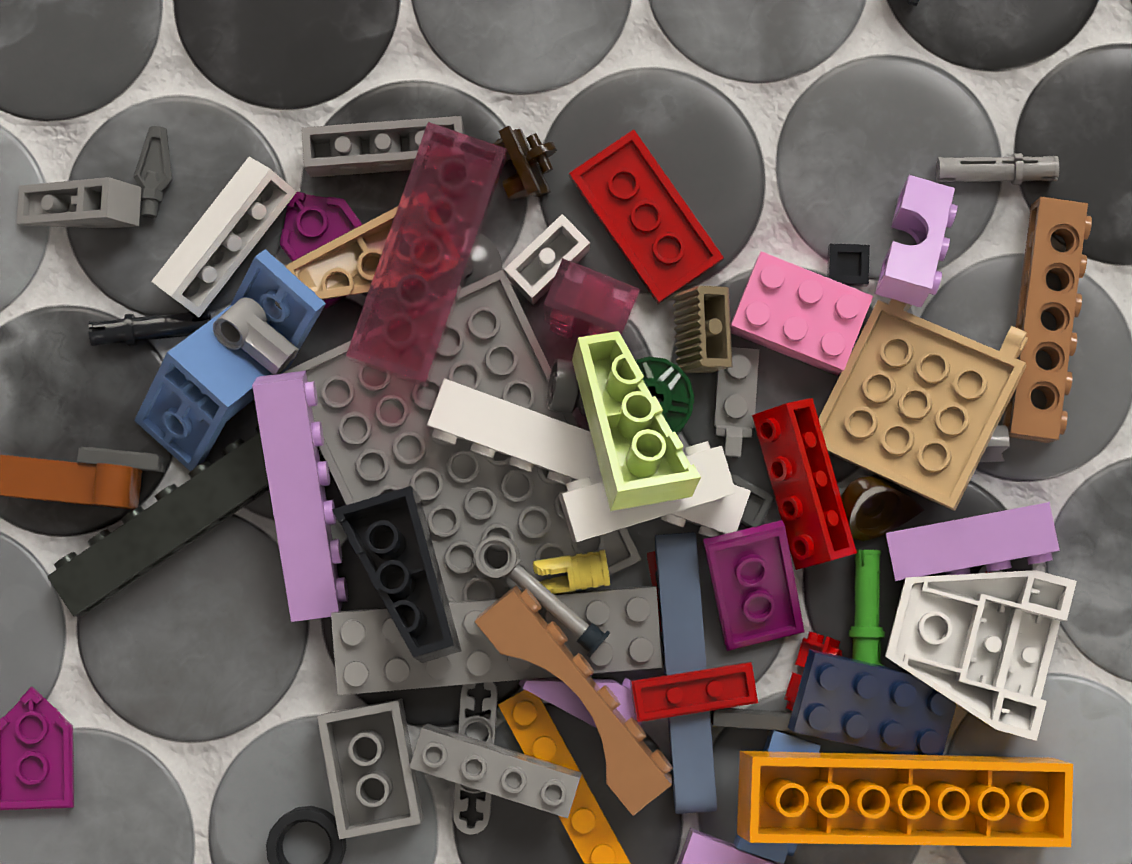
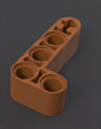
(70, 482)

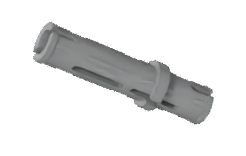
(997, 169)

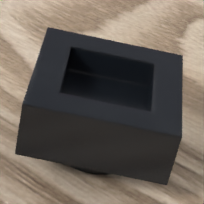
(849, 264)

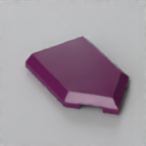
(313, 223)
(36, 756)

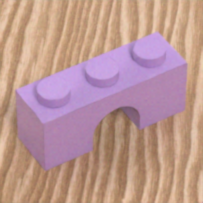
(910, 270)

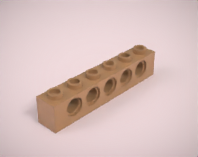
(1070, 222)

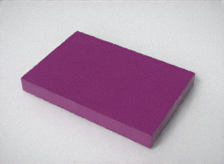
(754, 585)

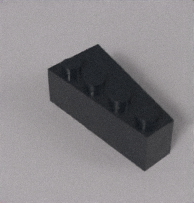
(402, 565)

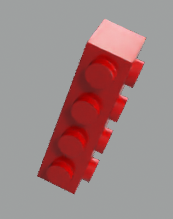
(804, 483)

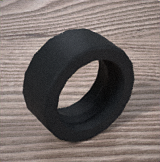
(311, 814)

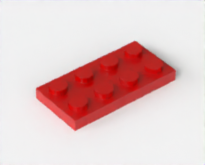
(646, 216)

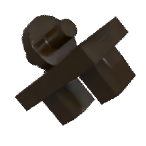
(527, 160)

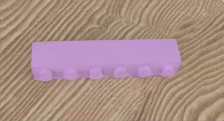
(298, 494)

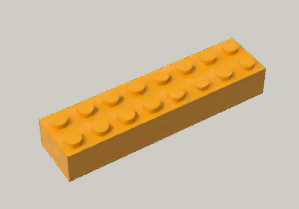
(904, 799)

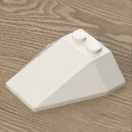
(983, 641)

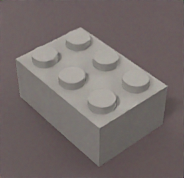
(369, 768)

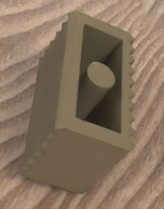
(703, 329)

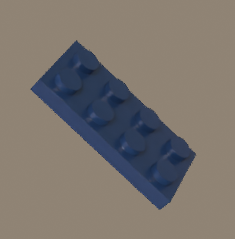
(870, 706)

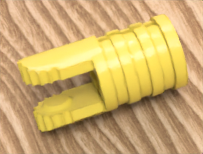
(582, 572)

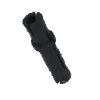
(136, 329)

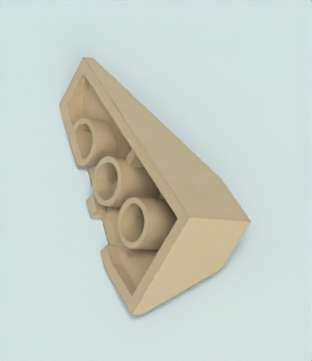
(346, 263)

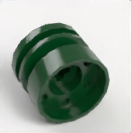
(672, 387)

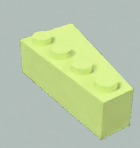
(631, 438)

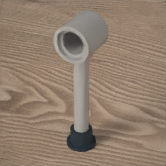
(589, 636)

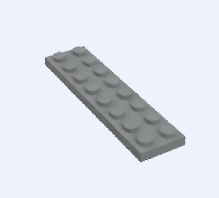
(376, 658)

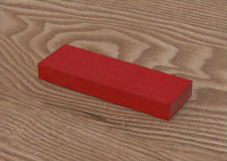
(693, 692)

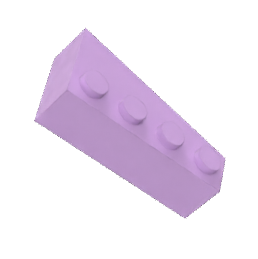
(974, 542)

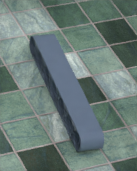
(685, 652)

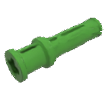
(866, 633)

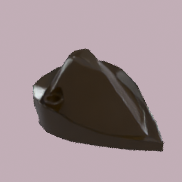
(876, 507)

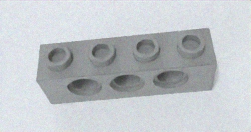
(367, 146)
(495, 770)

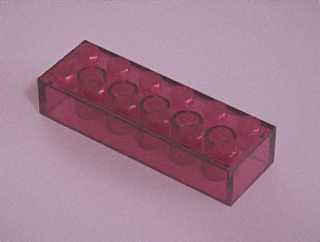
(427, 254)

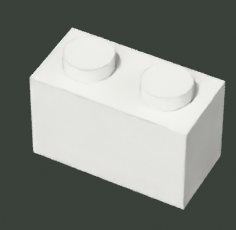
(538, 264)

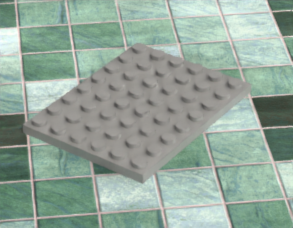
(382, 444)

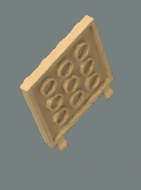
(920, 402)

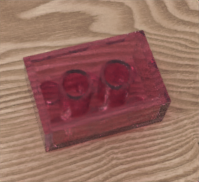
(588, 302)

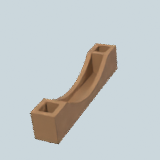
(521, 632)

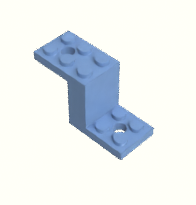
(210, 383)

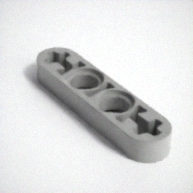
(482, 805)

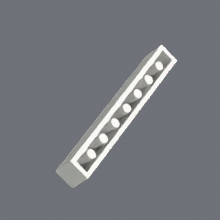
(551, 445)

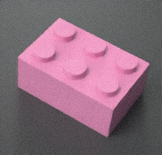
(800, 313)

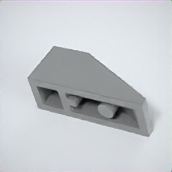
(80, 204)

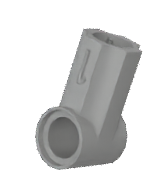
(246, 328)

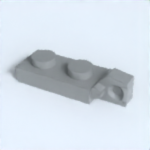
(736, 400)

